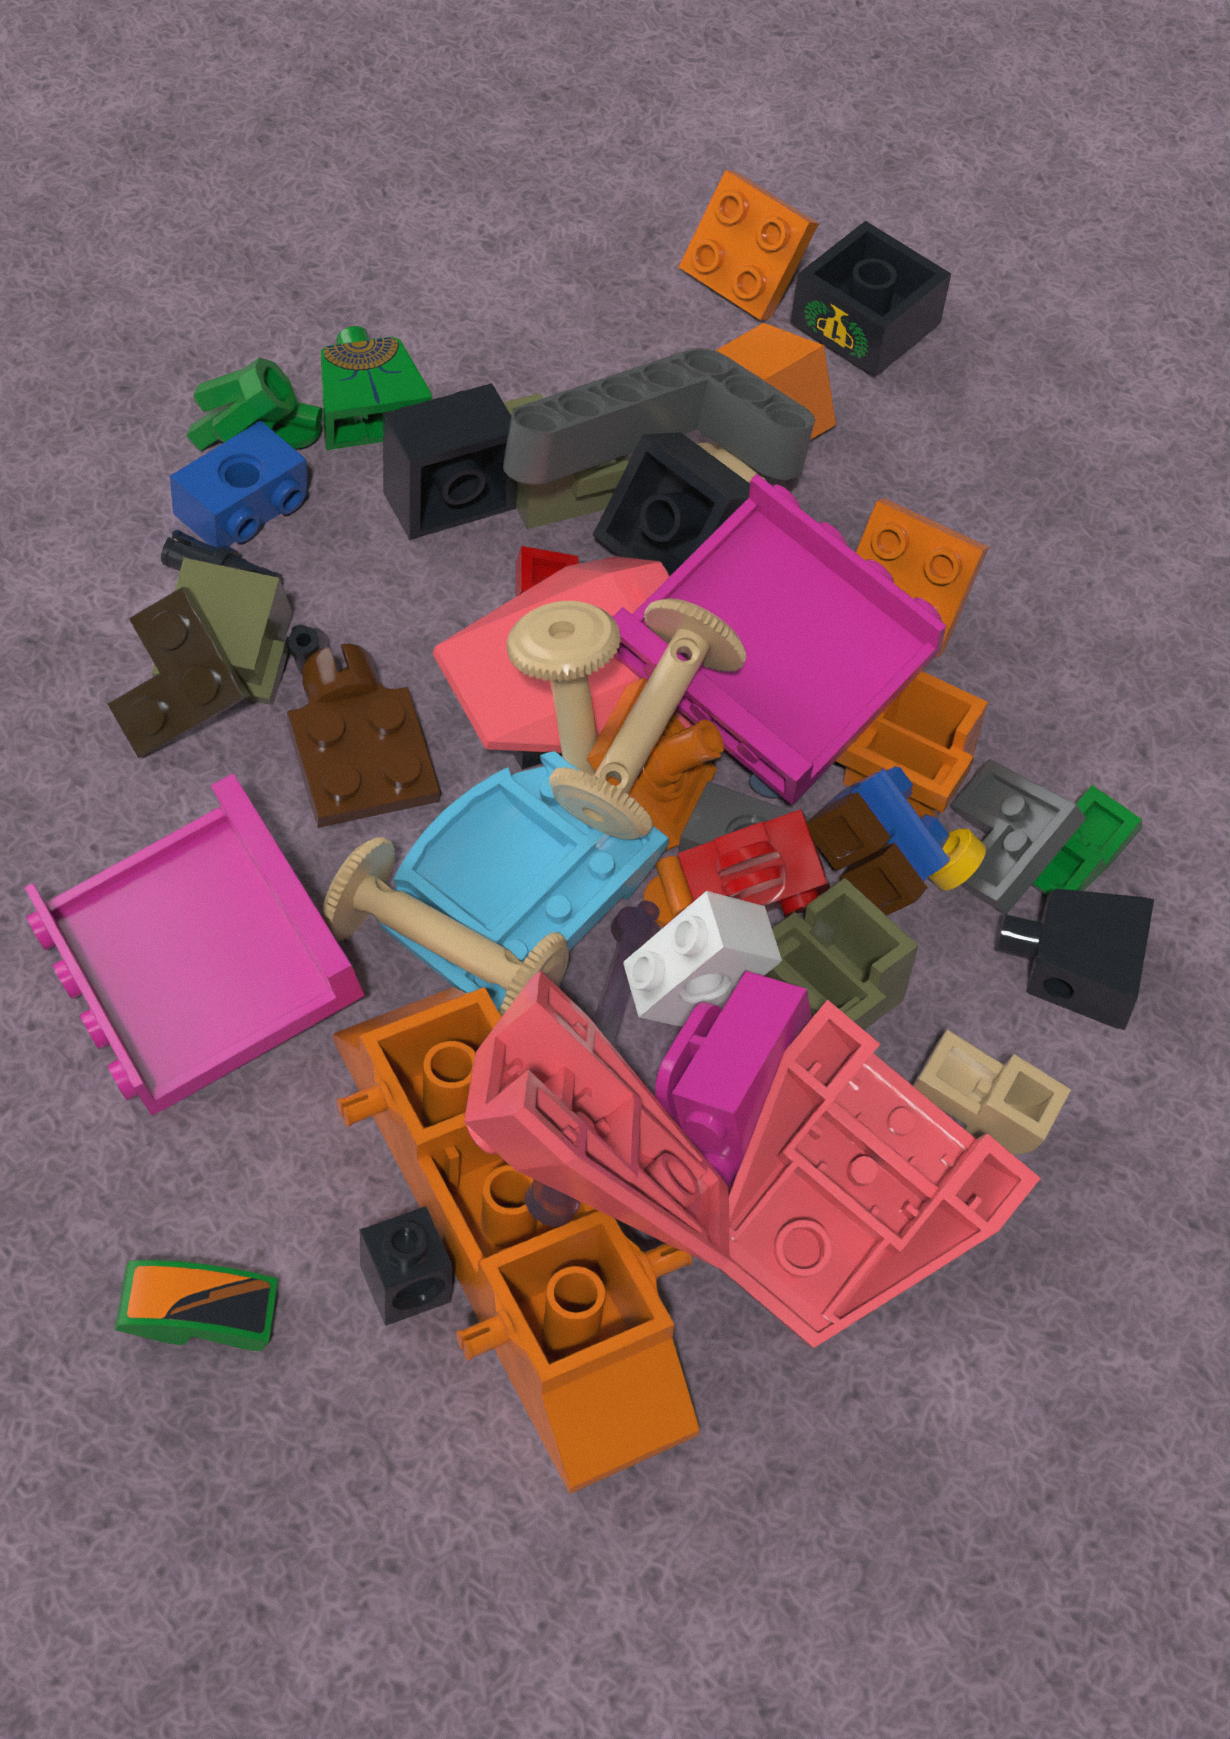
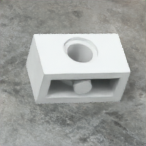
(700, 957)

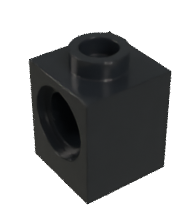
(405, 1265)

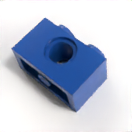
(239, 486)

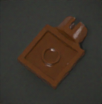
(358, 741)

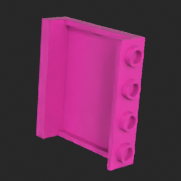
(819, 633)
(195, 953)

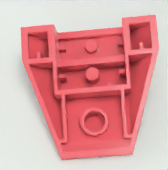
(518, 710)
(582, 1122)
(856, 1185)

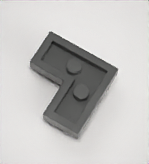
(1023, 829)

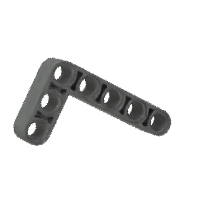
(670, 395)

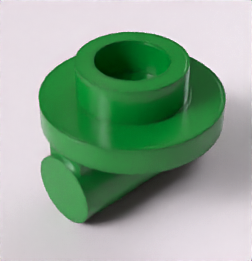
(300, 426)

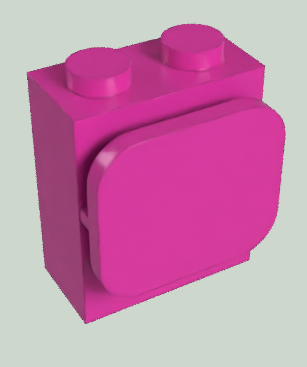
(726, 1063)

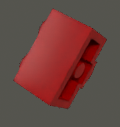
(761, 864)

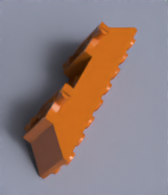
(560, 1304)

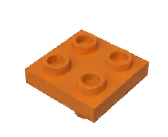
(748, 245)
(924, 559)
(673, 772)

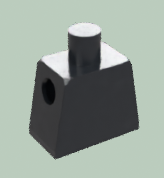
(1084, 952)

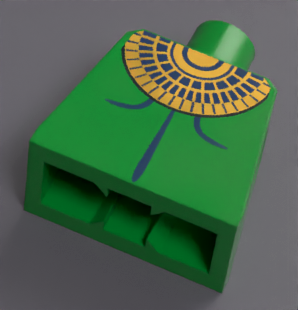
(363, 382)

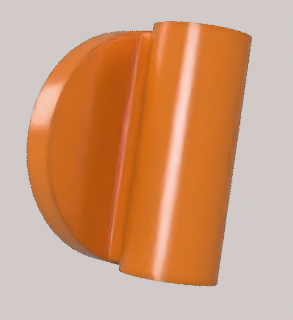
(669, 890)

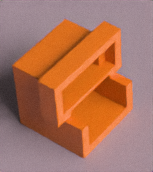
(791, 366)
(928, 734)

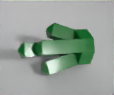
(240, 401)

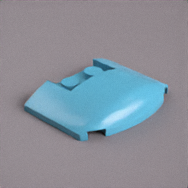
(519, 869)

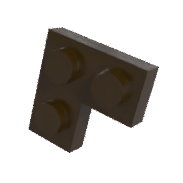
(192, 678)

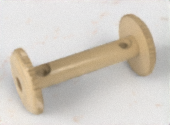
(702, 641)
(565, 645)
(363, 889)

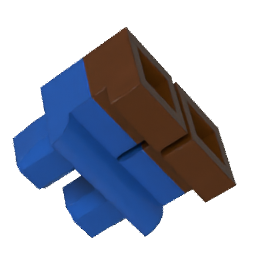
(881, 839)

